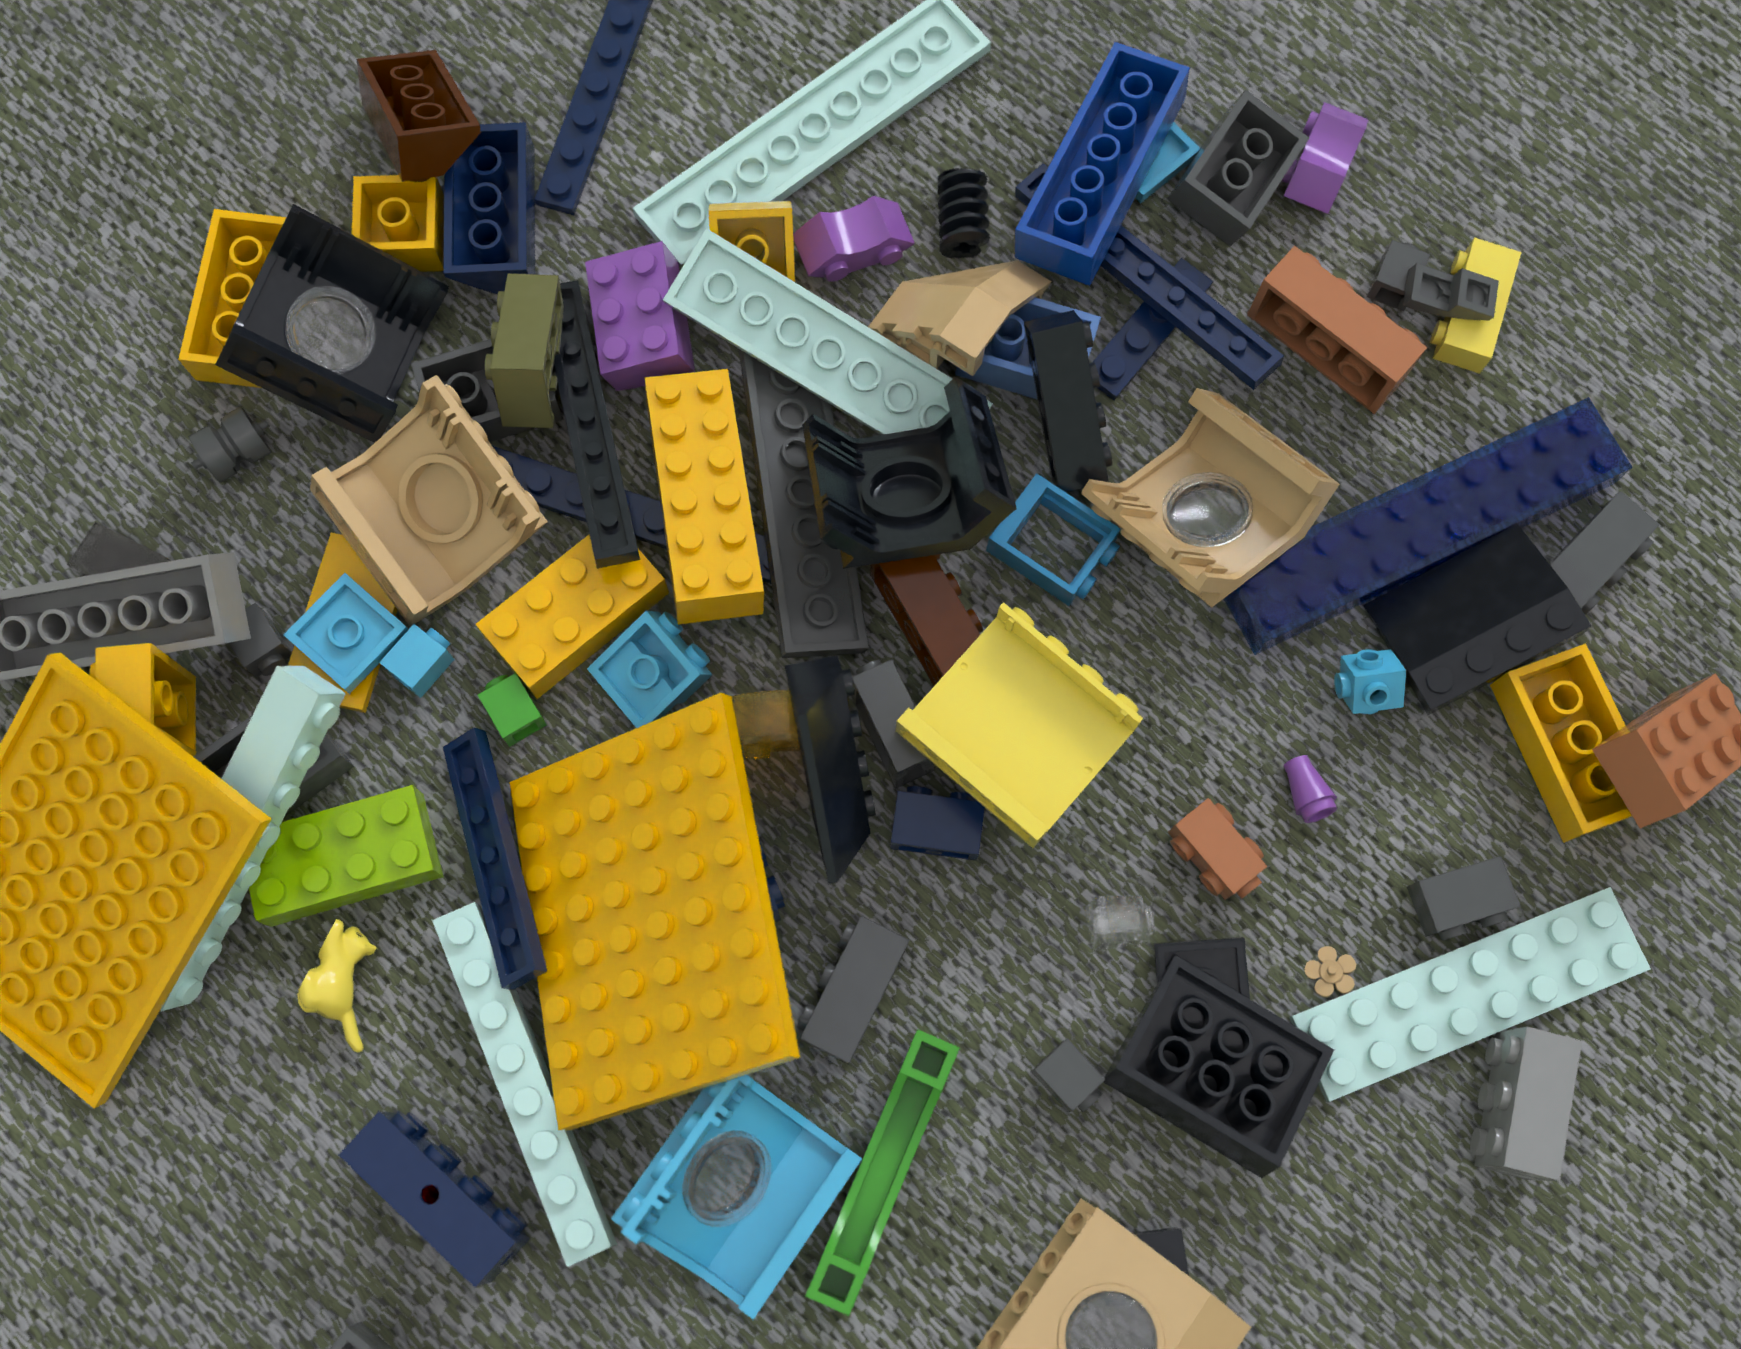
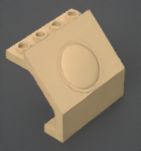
(429, 504)

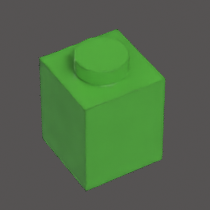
(511, 708)

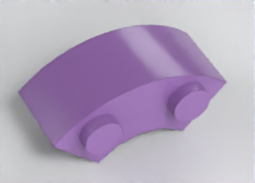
(1325, 158)
(853, 239)

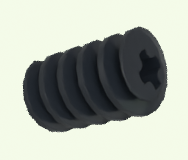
(962, 212)

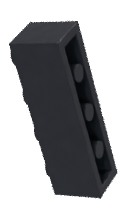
(1067, 399)

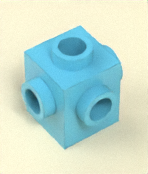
(1371, 681)

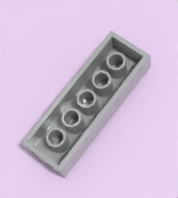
(164, 604)

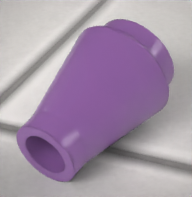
(1309, 791)

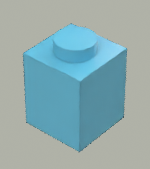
(418, 659)

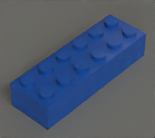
(1101, 163)

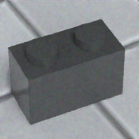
(1463, 897)

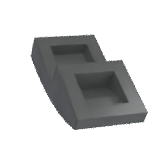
(1455, 296)

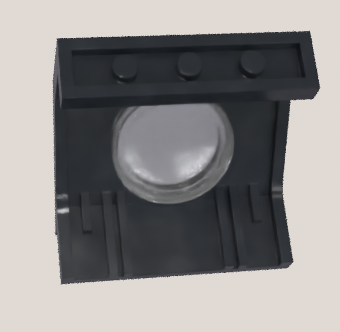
(332, 324)

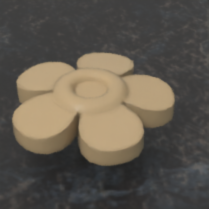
(1331, 972)

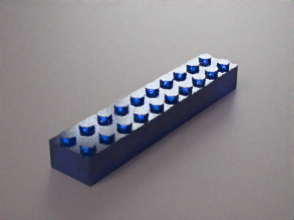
(1428, 523)

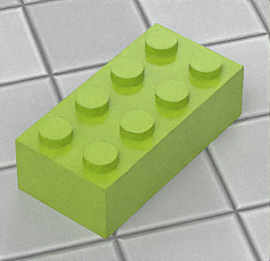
(346, 856)

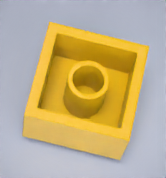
(401, 218)
(759, 230)

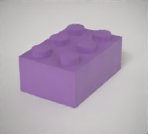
(632, 324)

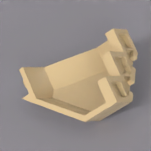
(957, 312)

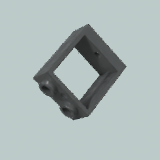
(880, 703)

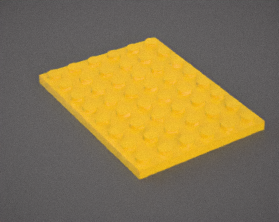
(105, 874)
(652, 917)

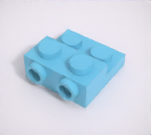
(650, 668)

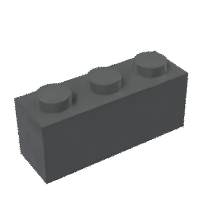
(1602, 548)
(852, 989)

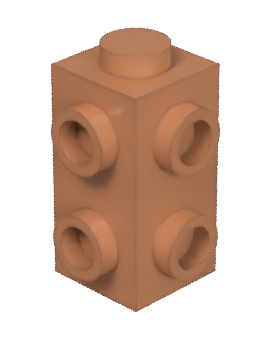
(1218, 850)

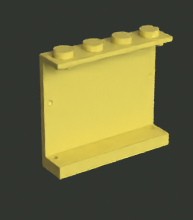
(1020, 724)

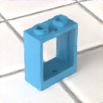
(1073, 511)

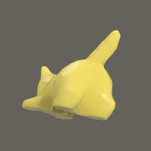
(330, 985)

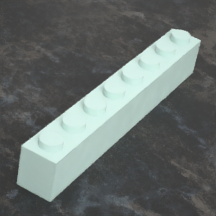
(267, 771)
(525, 1088)

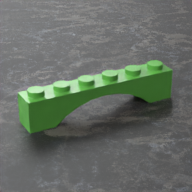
(882, 1172)

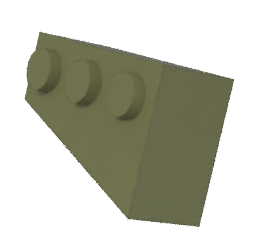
(526, 349)

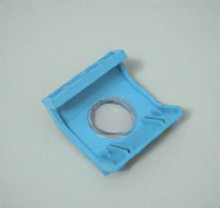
(737, 1190)

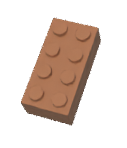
(1335, 329)
(1674, 751)

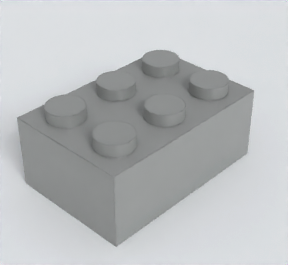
(1526, 1103)

